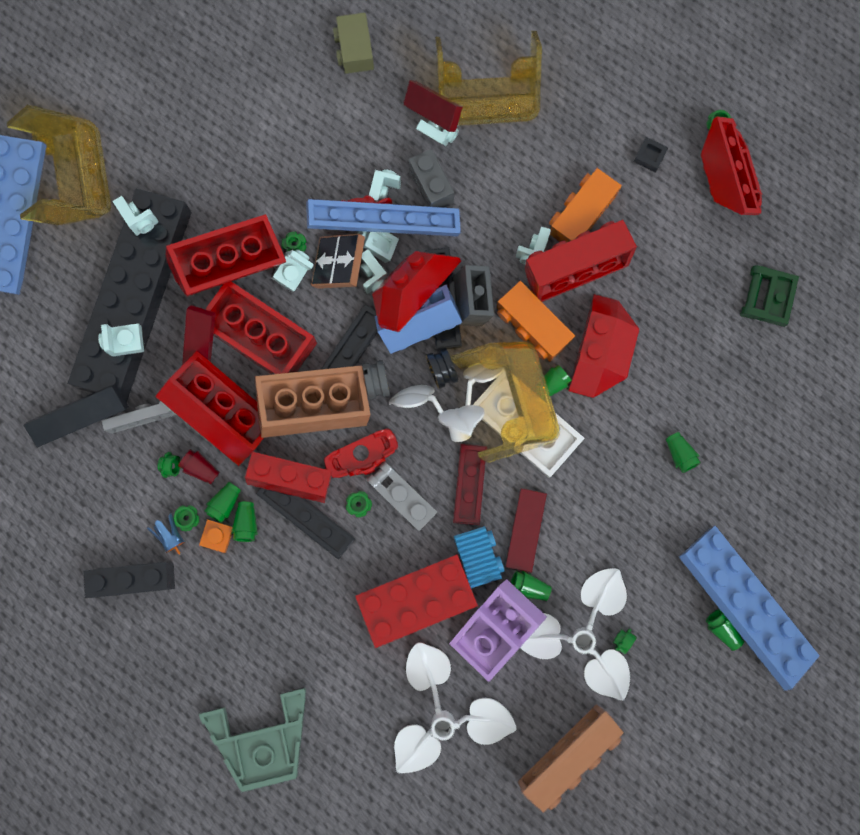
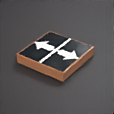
(338, 261)

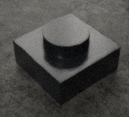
(650, 154)

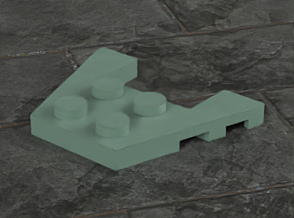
(263, 754)

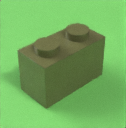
(354, 42)

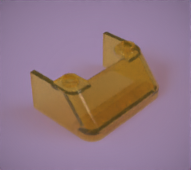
(494, 98)
(77, 164)
(536, 417)

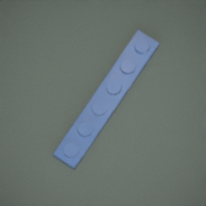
(382, 218)

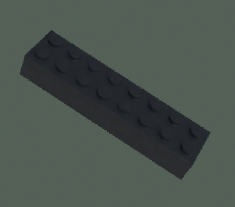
(130, 294)

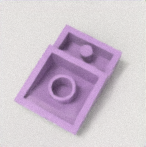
(497, 630)

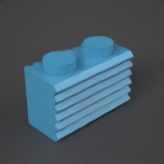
(478, 556)

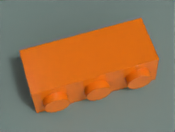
(584, 207)
(534, 322)

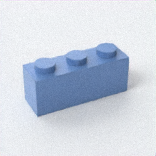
(435, 316)

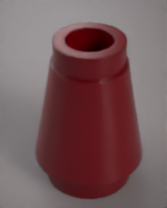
(198, 467)

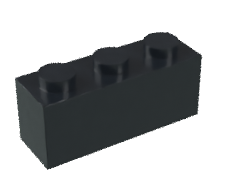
(129, 579)

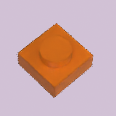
(216, 536)

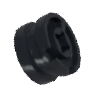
(442, 367)

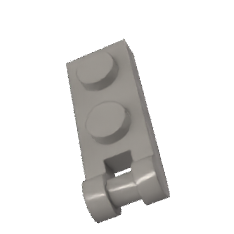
(142, 415)
(402, 497)

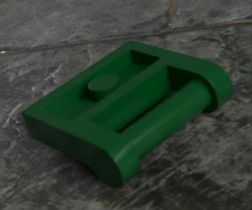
(778, 296)

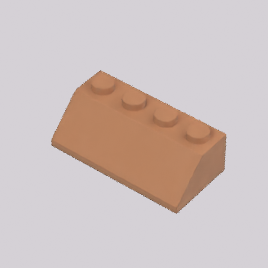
(311, 401)
(570, 758)

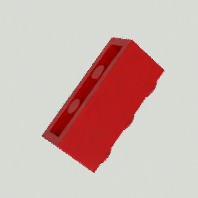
(288, 477)

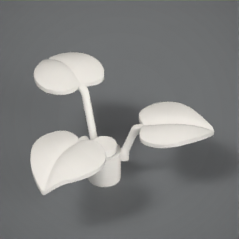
(459, 420)
(610, 671)
(419, 749)

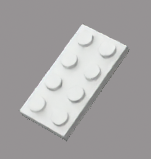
(500, 408)

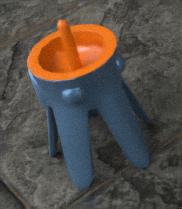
(168, 541)

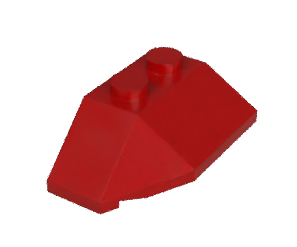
(730, 169)
(410, 287)
(604, 348)

